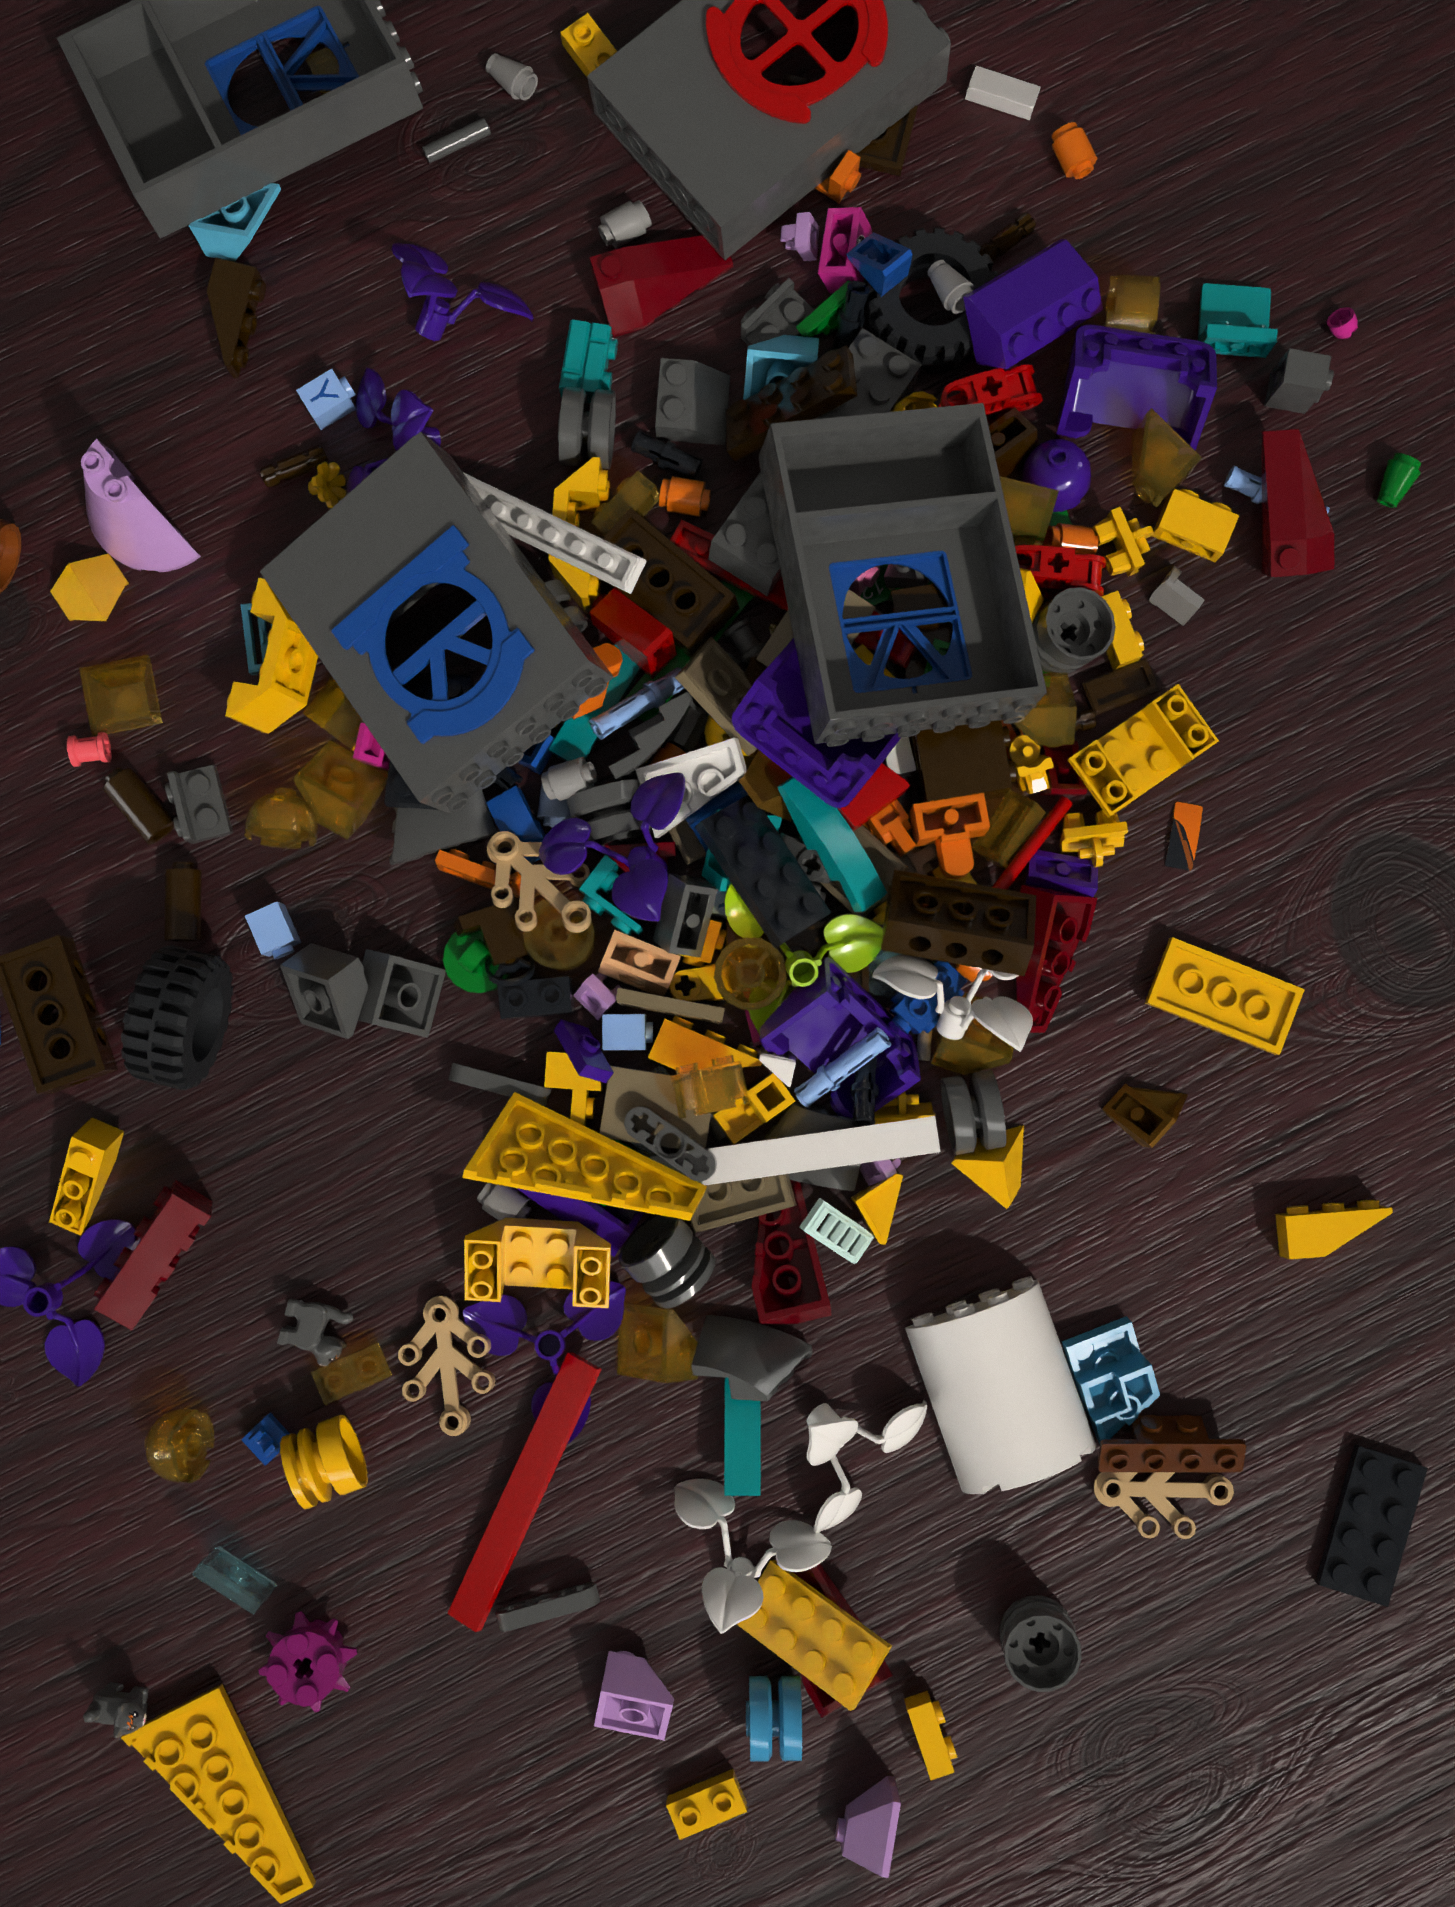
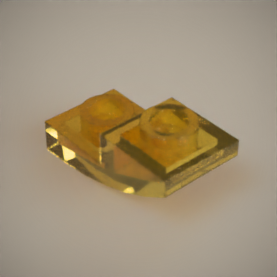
(351, 1373)

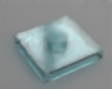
(235, 1579)

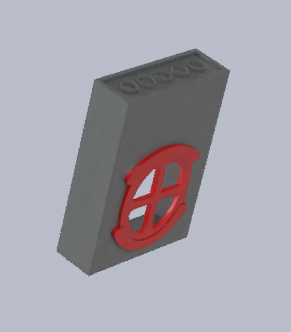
(748, 148)

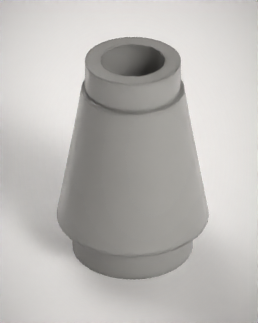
(512, 76)
(949, 286)

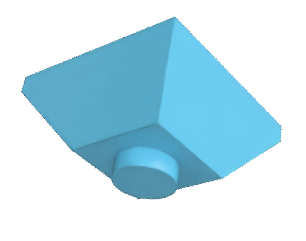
(233, 227)
(776, 360)

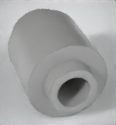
(624, 224)
(568, 778)
(504, 1202)

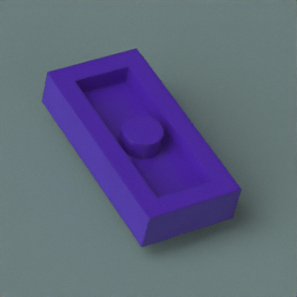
(1062, 873)
(583, 1051)

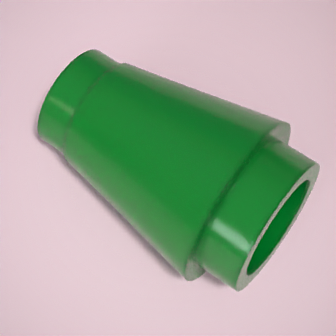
(1398, 478)

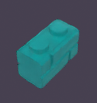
(587, 357)

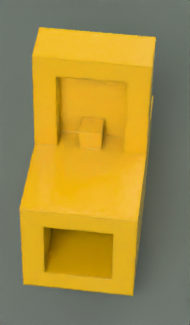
(563, 1075)
(766, 1101)

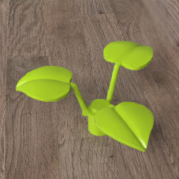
(850, 940)

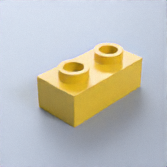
(587, 44)
(1126, 644)
(935, 1748)
(706, 1804)

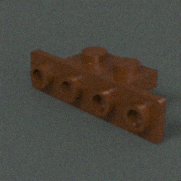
(1170, 1446)

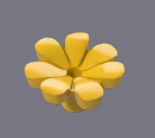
(328, 484)

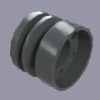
(1083, 622)
(667, 1260)
(1046, 1663)

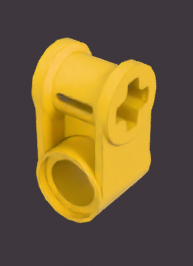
(703, 982)

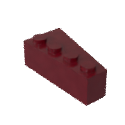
(153, 1254)

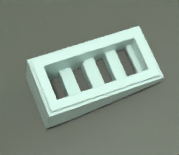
(837, 1231)

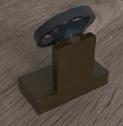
(502, 942)

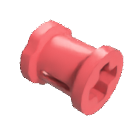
(89, 749)

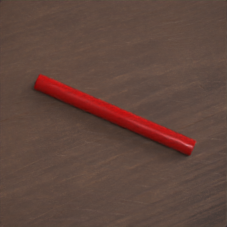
(1033, 843)

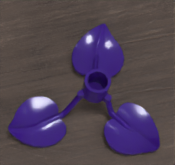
(420, 279)
(407, 418)
(644, 887)
(506, 1319)
(72, 1347)

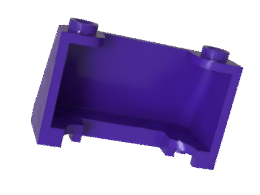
(1125, 373)
(779, 725)
(828, 1020)

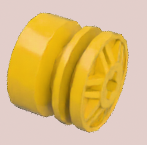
(323, 1462)

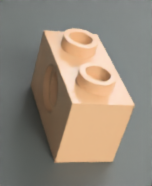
(639, 964)

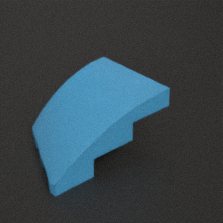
(1111, 1376)

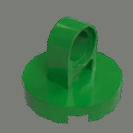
(465, 963)

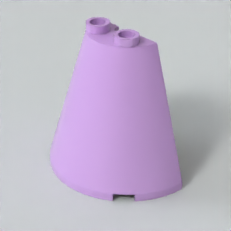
(126, 520)

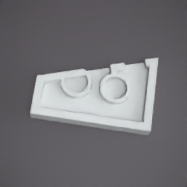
(705, 772)

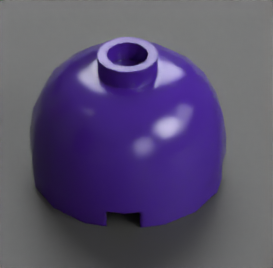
(1060, 467)

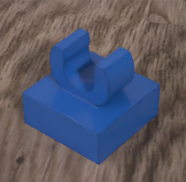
(265, 1438)

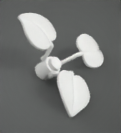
(1001, 1016)
(831, 1432)
(733, 1592)

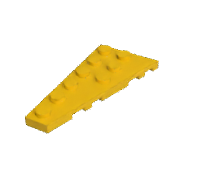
(559, 1157)
(221, 1781)

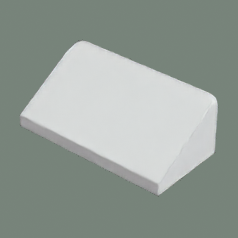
(1002, 92)
(781, 1066)

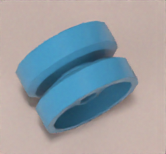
(774, 1718)

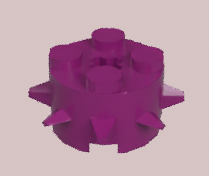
(292, 1677)

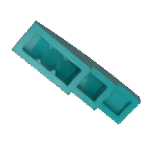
(576, 735)
(836, 844)
(742, 1446)

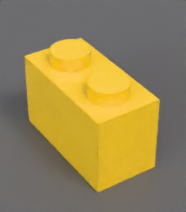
(1195, 524)

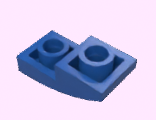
(514, 815)

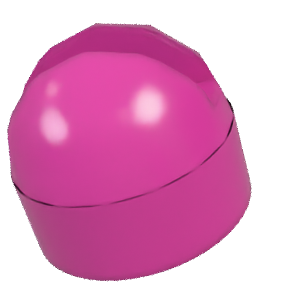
(1342, 323)

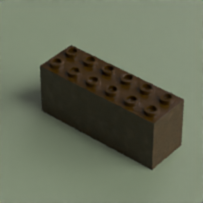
(961, 759)

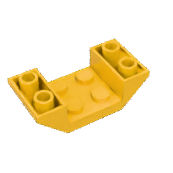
(580, 492)
(283, 675)
(1143, 750)
(537, 1256)

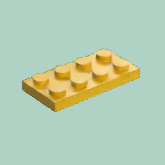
(1224, 996)
(816, 1636)

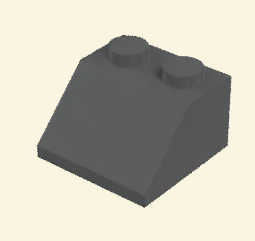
(691, 402)
(326, 988)
(400, 993)

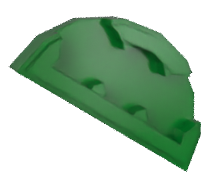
(825, 316)

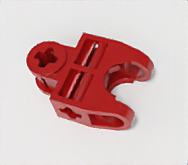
(998, 393)
(1062, 571)

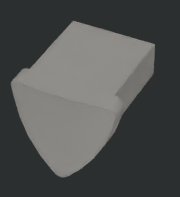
(1176, 597)

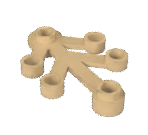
(533, 878)
(446, 1359)
(1155, 1490)

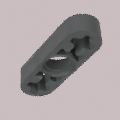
(498, 1083)
(643, 1135)
(547, 1606)

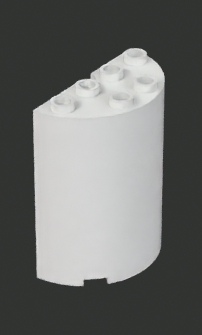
(1001, 1389)

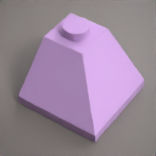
(633, 1698)
(870, 1827)

